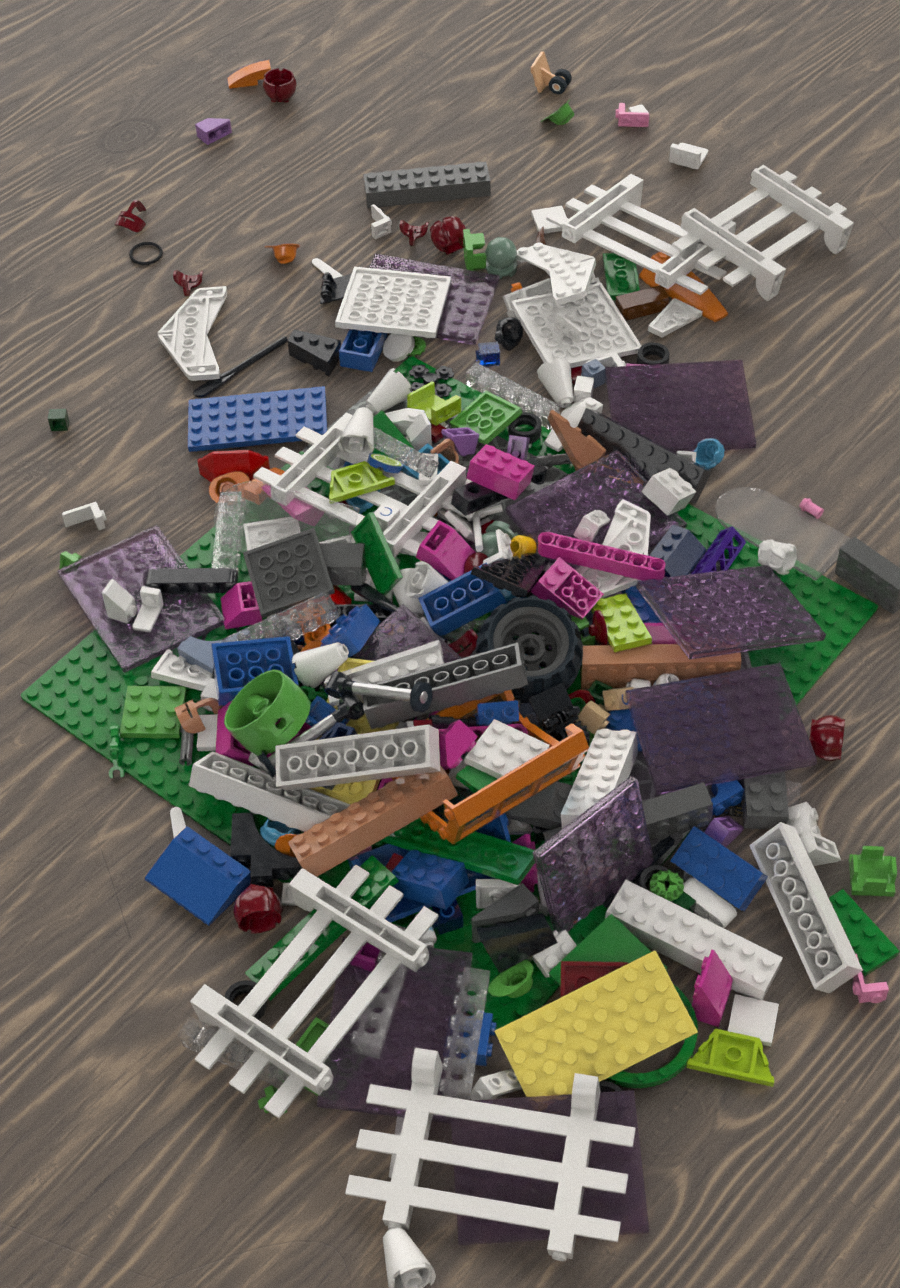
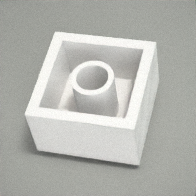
(669, 491)

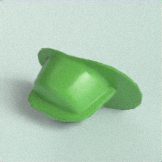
(562, 115)
(513, 981)

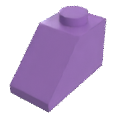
(213, 129)
(463, 438)
(518, 446)
(724, 830)

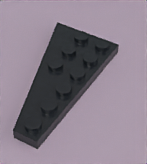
(514, 575)

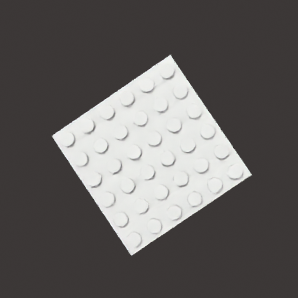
(393, 302)
(595, 314)

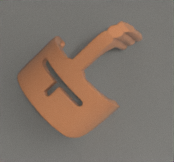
(447, 449)
(195, 724)

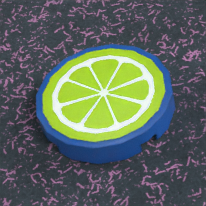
(387, 463)

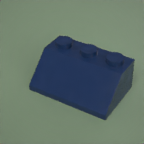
(679, 551)

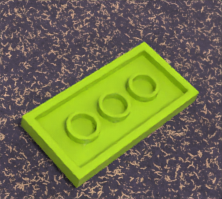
(623, 623)

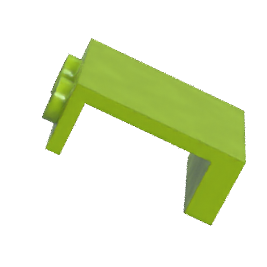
(435, 408)

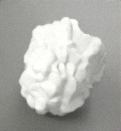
(777, 556)

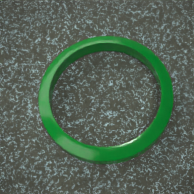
(664, 1074)

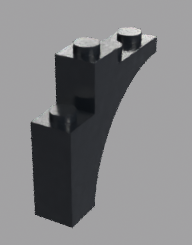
(252, 850)

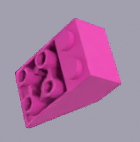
(445, 550)
(567, 589)
(712, 990)

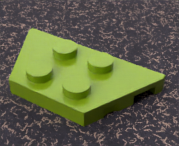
(356, 481)
(733, 1057)

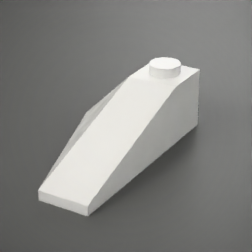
(573, 415)

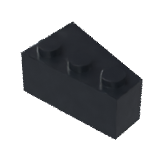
(315, 349)
(516, 940)

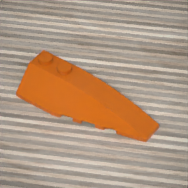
(705, 302)

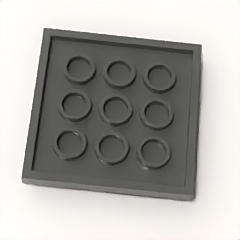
(288, 572)

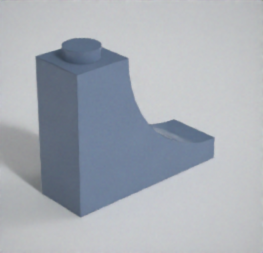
(198, 652)

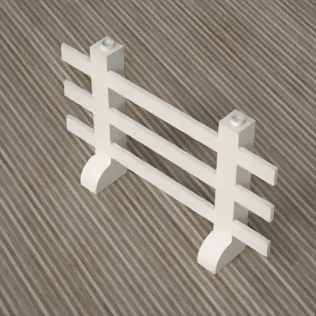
(627, 197)
(736, 247)
(411, 518)
(273, 1044)
(414, 1147)

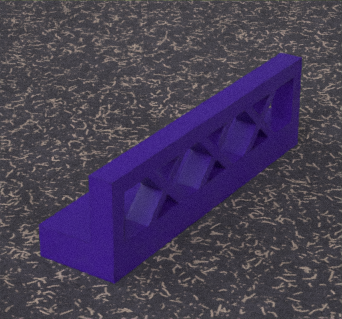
(716, 551)

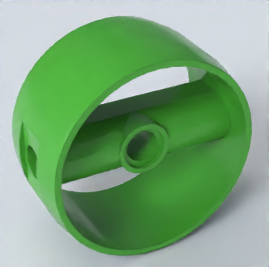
(260, 706)

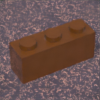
(642, 302)

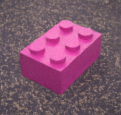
(500, 472)

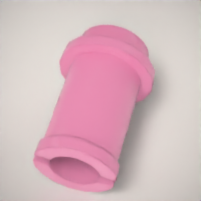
(808, 506)

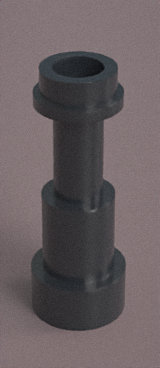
(444, 722)

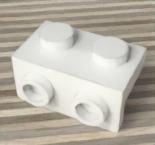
(803, 818)
(550, 957)

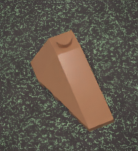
(579, 448)

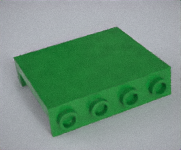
(606, 943)

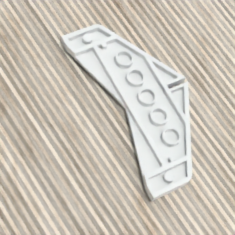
(568, 270)
(187, 331)
(627, 532)

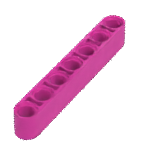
(600, 557)

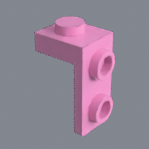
(631, 119)
(869, 992)

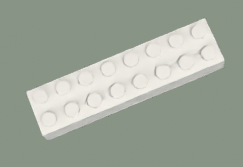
(358, 758)
(603, 769)
(257, 792)
(805, 908)
(690, 938)

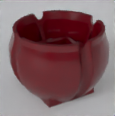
(279, 84)
(448, 234)
(827, 737)
(257, 909)

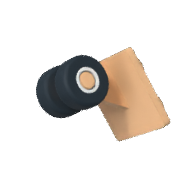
(543, 77)

